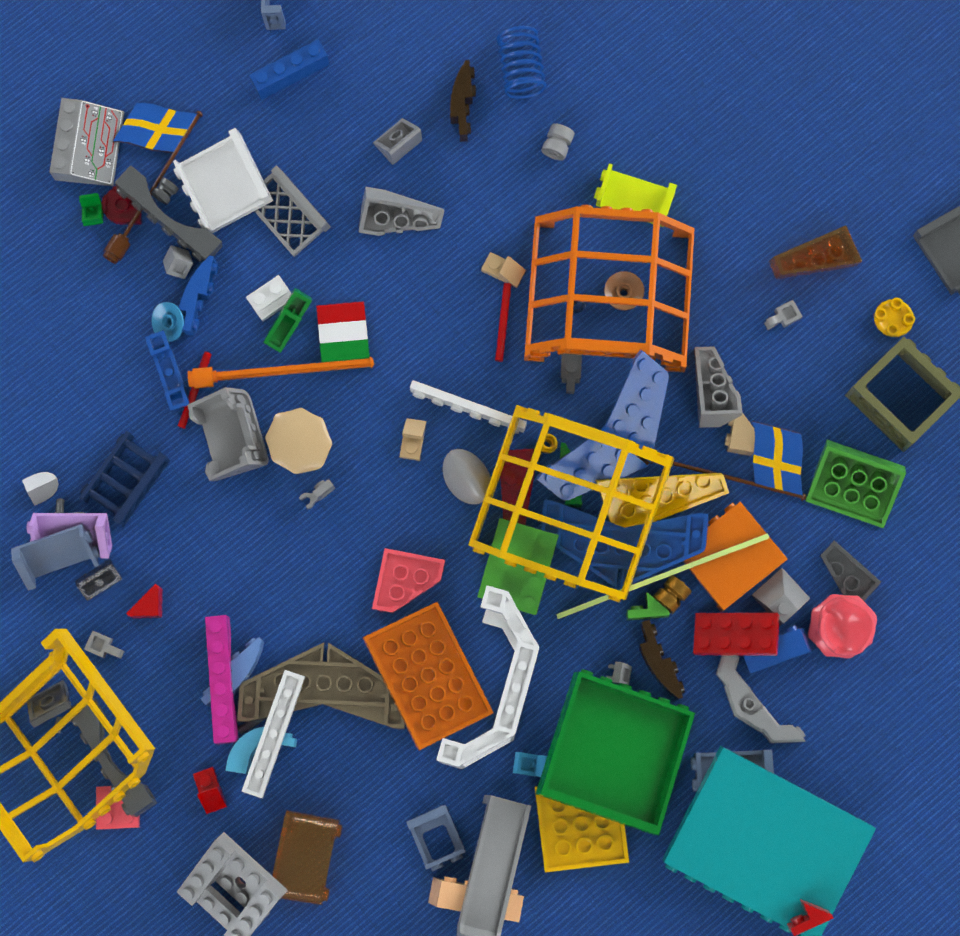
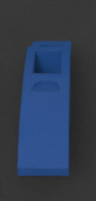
(198, 288)

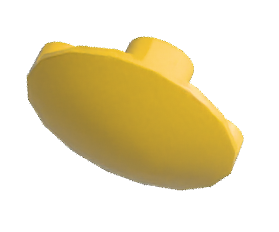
(894, 317)

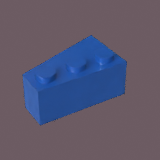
(790, 645)

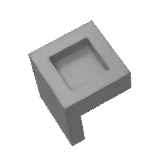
(177, 262)

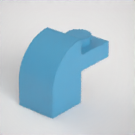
(529, 764)

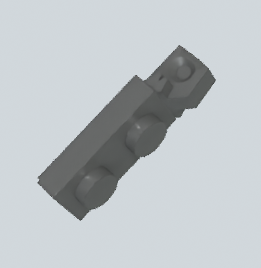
(571, 371)

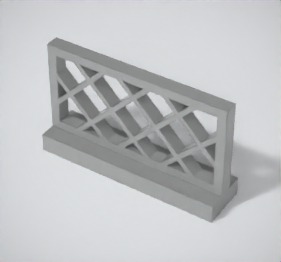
(302, 204)

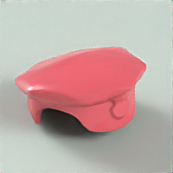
(842, 626)

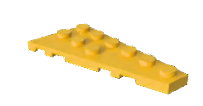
(678, 495)

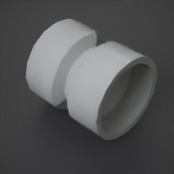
(557, 142)

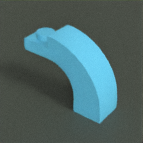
(245, 748)

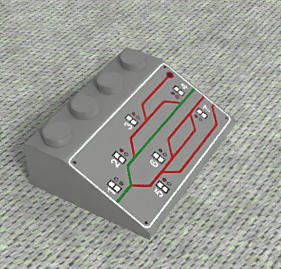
(85, 143)

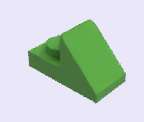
(653, 610)

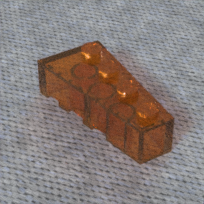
(821, 254)

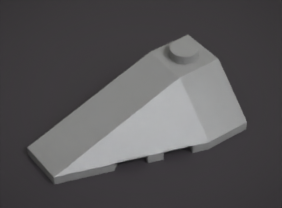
(391, 212)
(716, 395)

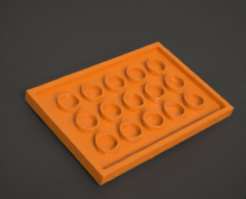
(428, 676)

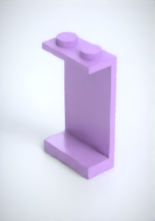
(49, 523)

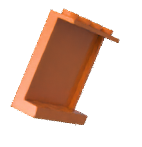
(739, 571)

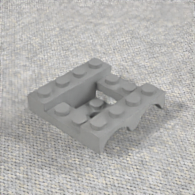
(225, 864)

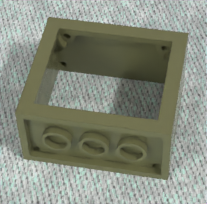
(881, 416)

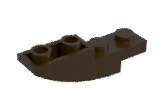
(461, 98)
(662, 670)

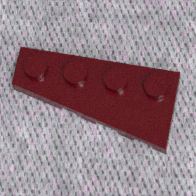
(512, 481)

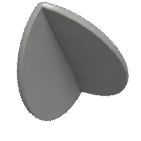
(466, 476)

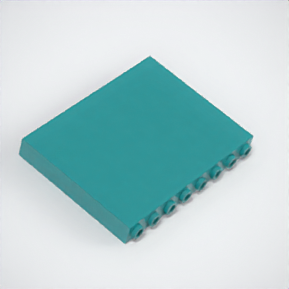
(766, 842)

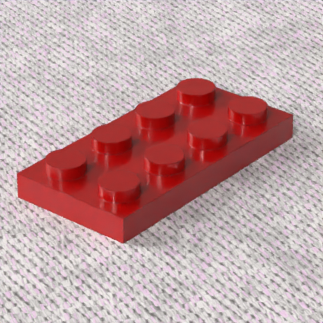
(736, 634)

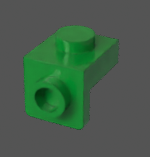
(91, 209)

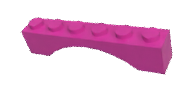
(221, 692)

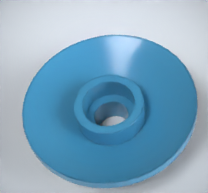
(168, 318)

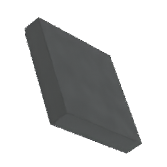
(48, 703)

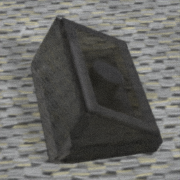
(98, 579)

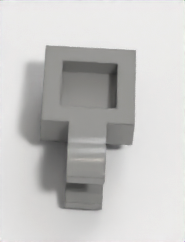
(785, 314)
(321, 490)
(101, 645)

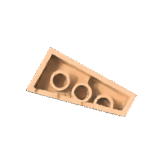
(450, 895)

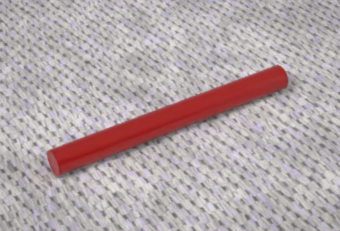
(503, 322)
(193, 392)

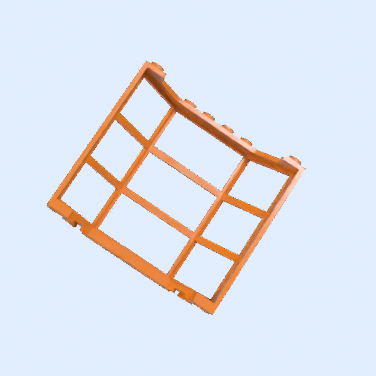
(672, 361)

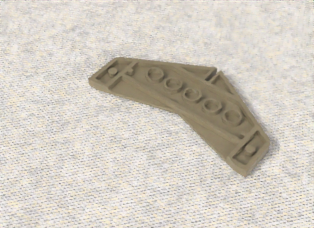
(335, 683)

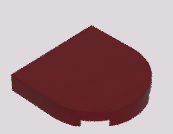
(119, 209)

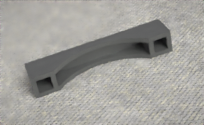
(198, 240)
(138, 798)

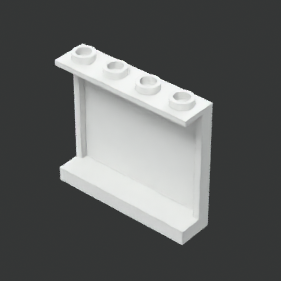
(223, 183)

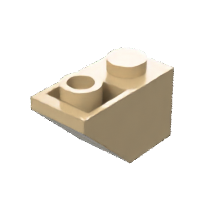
(741, 436)

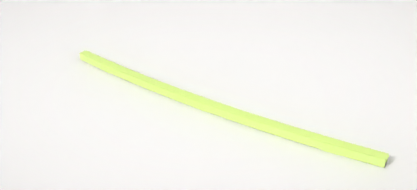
(667, 574)

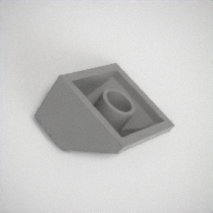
(781, 596)

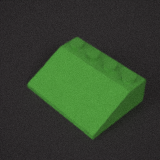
(855, 483)
(523, 586)

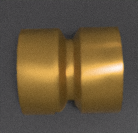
(672, 594)

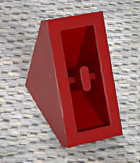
(149, 605)

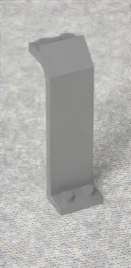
(493, 867)

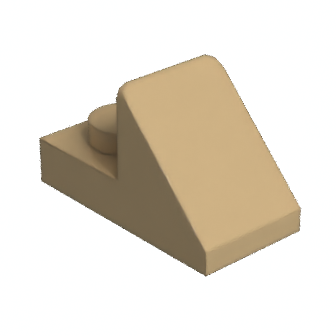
(503, 269)
(412, 439)

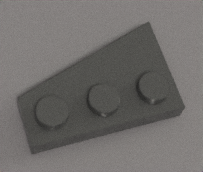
(848, 573)

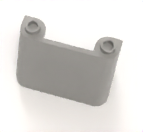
(230, 432)

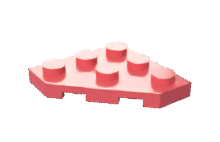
(404, 578)

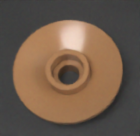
(624, 281)

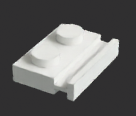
(269, 298)

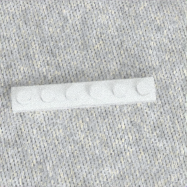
(460, 404)
(273, 734)

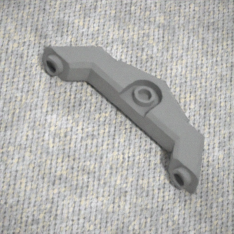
(749, 708)

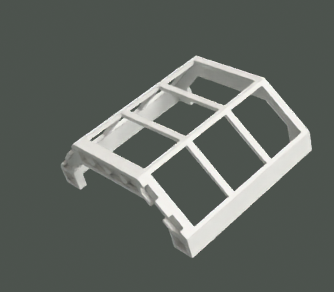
(502, 614)

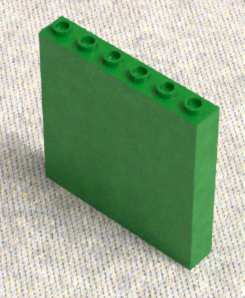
(616, 752)

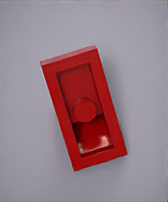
(209, 790)
(814, 916)

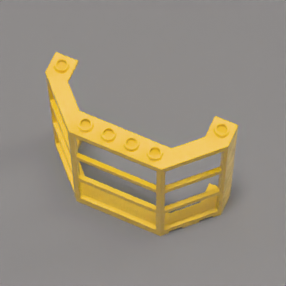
(593, 434)
(64, 644)

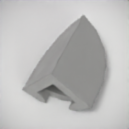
(41, 486)

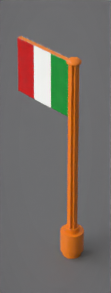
(341, 346)

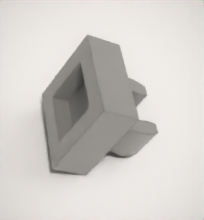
(621, 673)

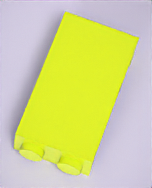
(630, 192)

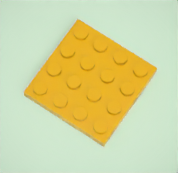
(578, 838)

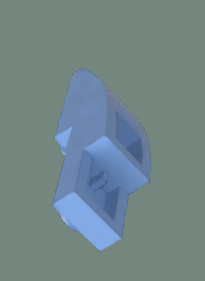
(241, 665)

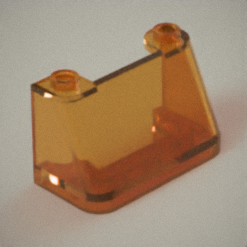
(305, 856)

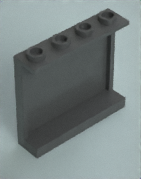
(941, 246)

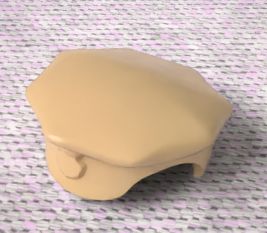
(298, 441)

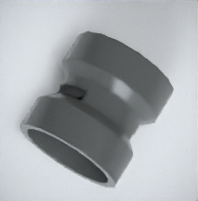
(165, 191)

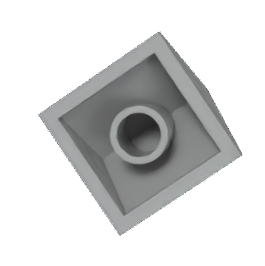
(398, 140)

